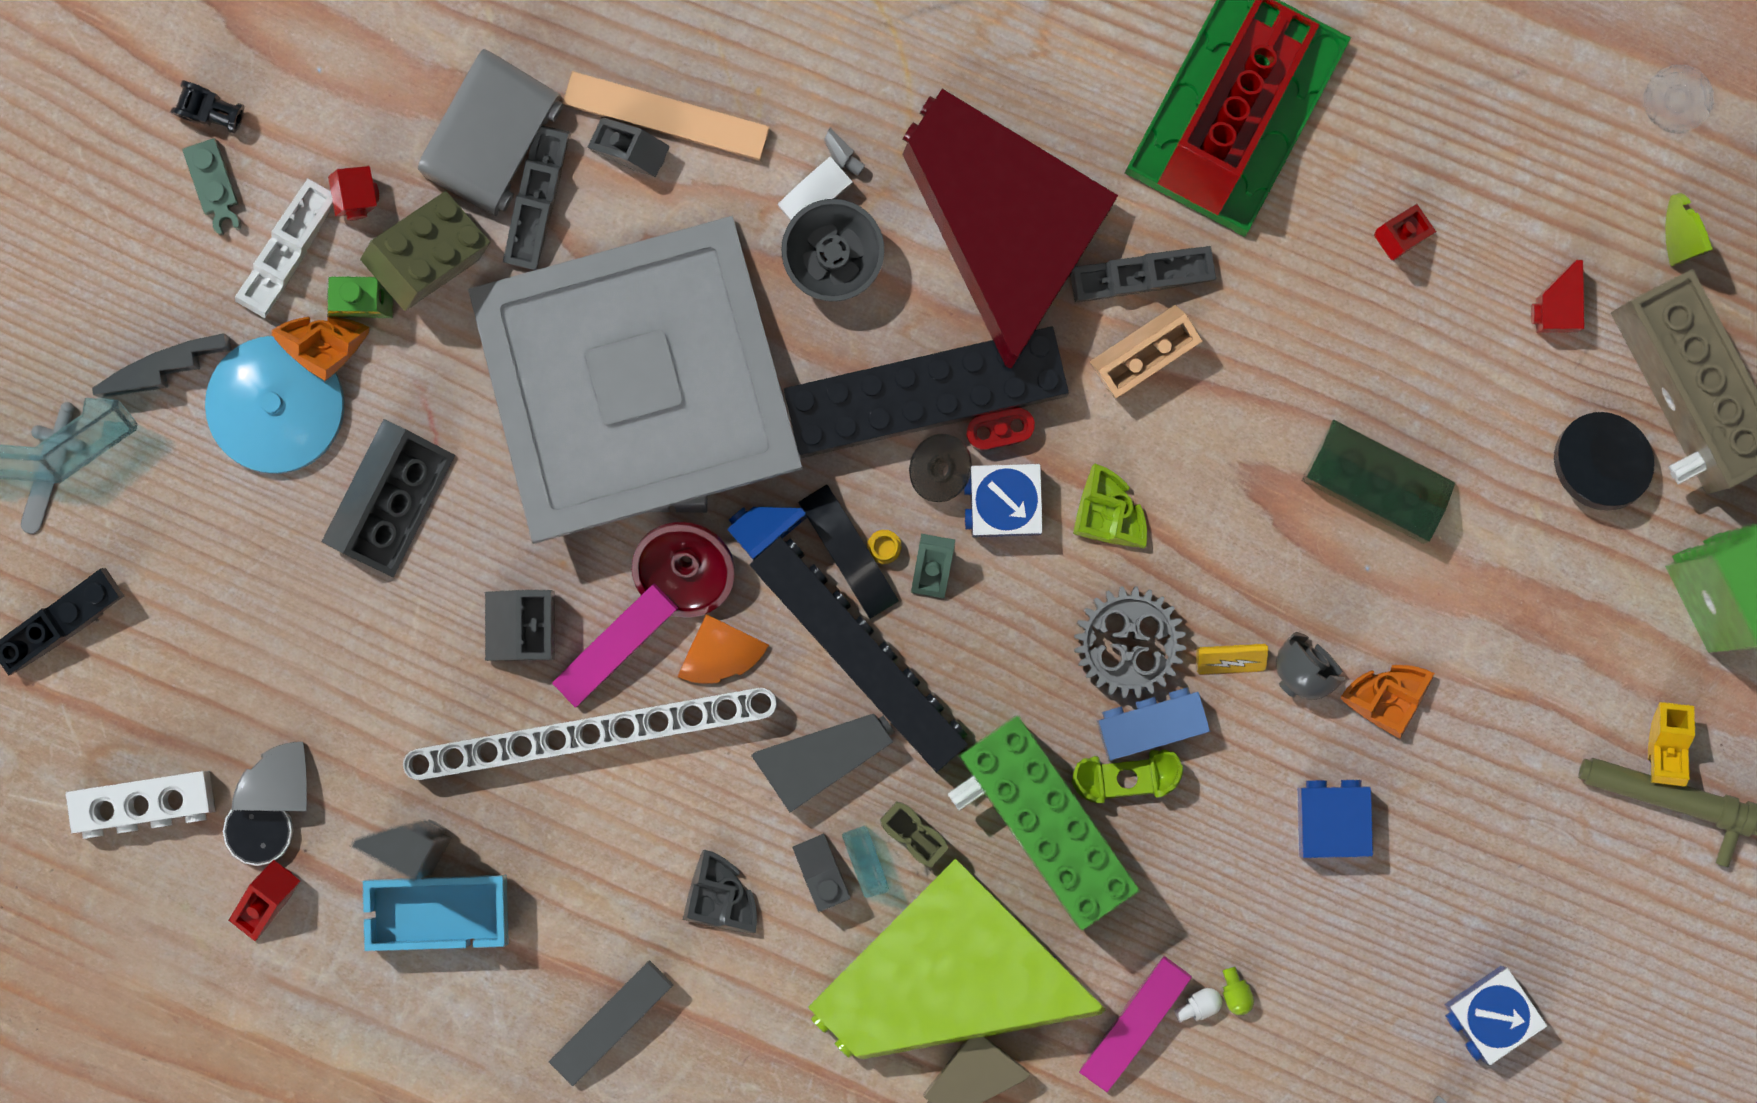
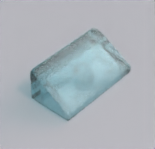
(865, 861)

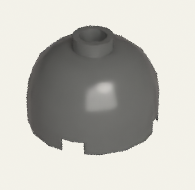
(1306, 669)

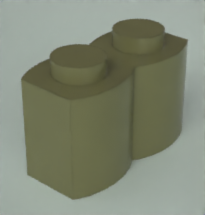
(921, 840)

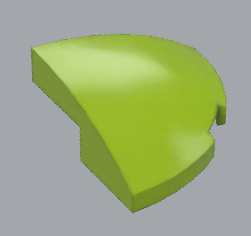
(1684, 231)
(1108, 511)

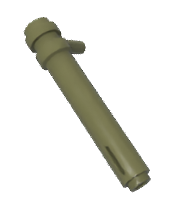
(1724, 811)

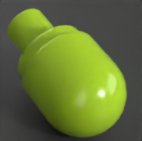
(1237, 993)

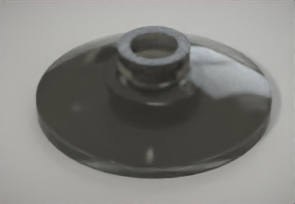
(928, 466)

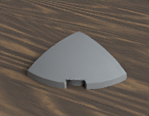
(275, 781)

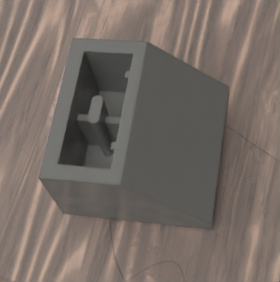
(519, 625)

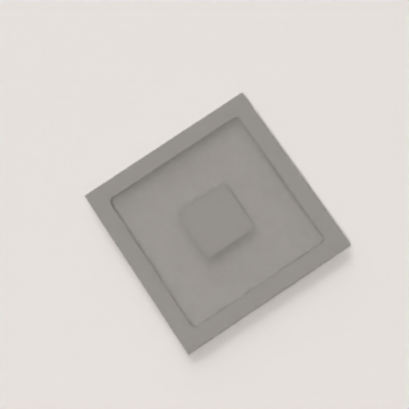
(634, 379)

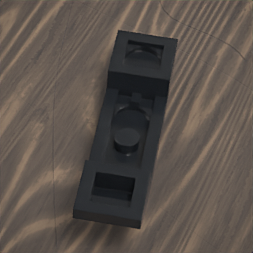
(848, 551)

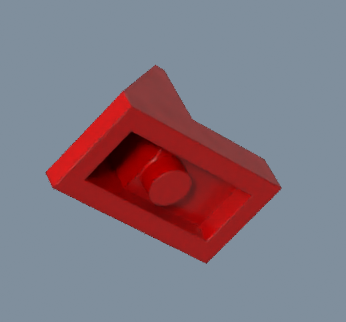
(1404, 232)

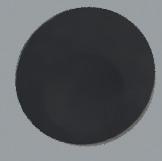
(1604, 461)

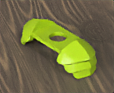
(1154, 776)

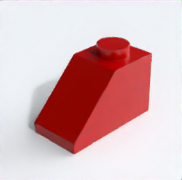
(1561, 303)
(264, 900)

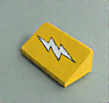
(1231, 659)

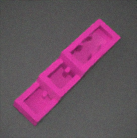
(614, 645)
(1135, 1023)

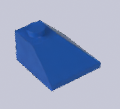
(763, 526)

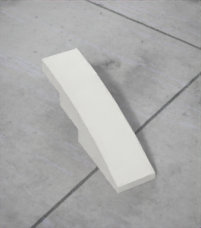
(286, 248)

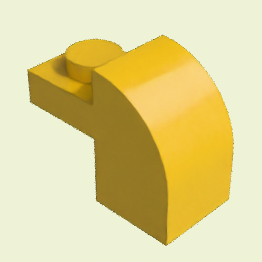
(1669, 743)

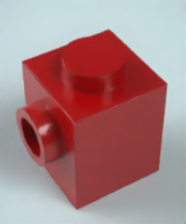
(353, 192)

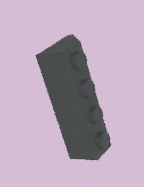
(388, 498)
(407, 848)

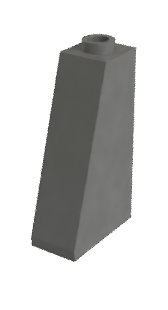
(819, 759)

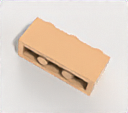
(1145, 351)

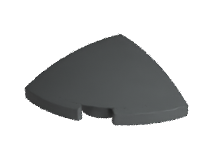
(718, 896)

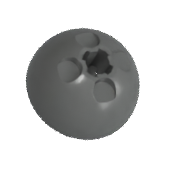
(839, 232)

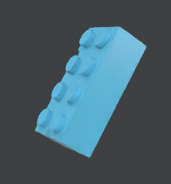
(436, 912)

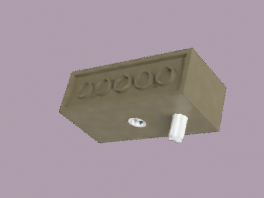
(1695, 381)

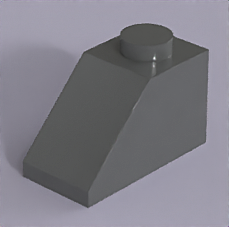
(629, 146)
(821, 872)

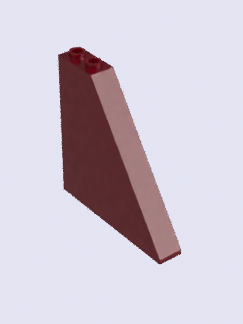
(1004, 212)

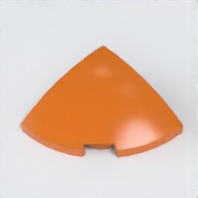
(321, 344)
(720, 653)
(1389, 697)

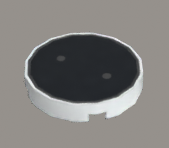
(257, 835)

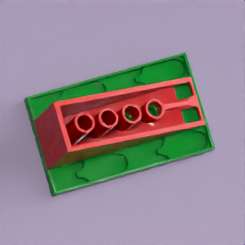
(1237, 108)

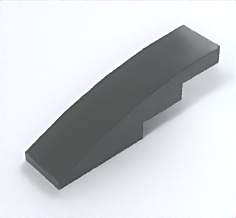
(536, 198)
(1143, 274)
(151, 370)
(611, 1023)

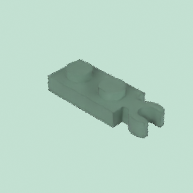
(212, 182)

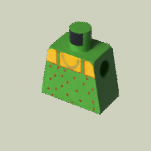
(358, 298)

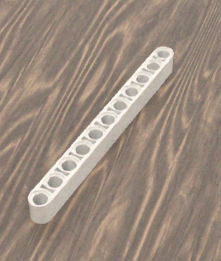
(573, 732)

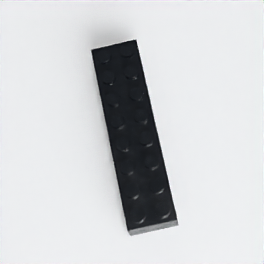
(922, 394)
(858, 654)

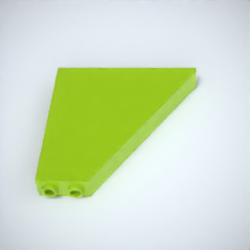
(947, 975)

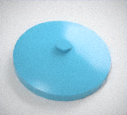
(271, 408)

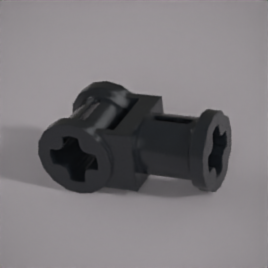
(202, 106)

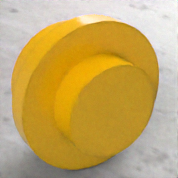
(884, 546)

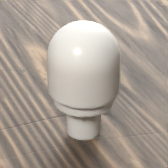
(1200, 1005)

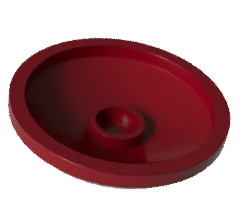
(694, 585)

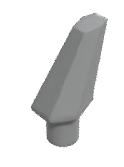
(842, 153)

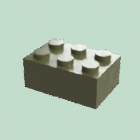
(425, 250)

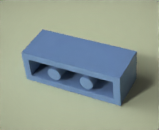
(1152, 724)

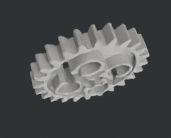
(1126, 673)

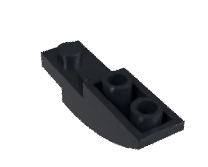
(58, 621)

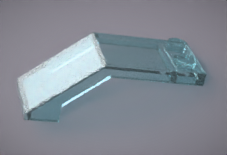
(72, 447)

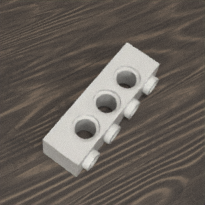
(86, 803)

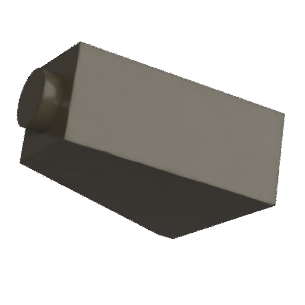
(975, 1074)

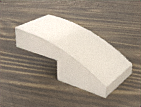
(823, 183)

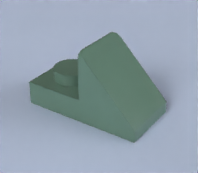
(933, 566)

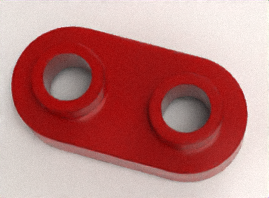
(1000, 429)

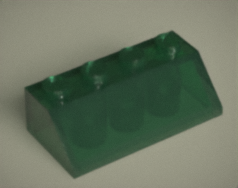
(1379, 482)

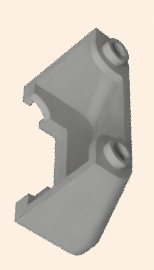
(488, 132)

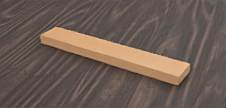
(666, 115)

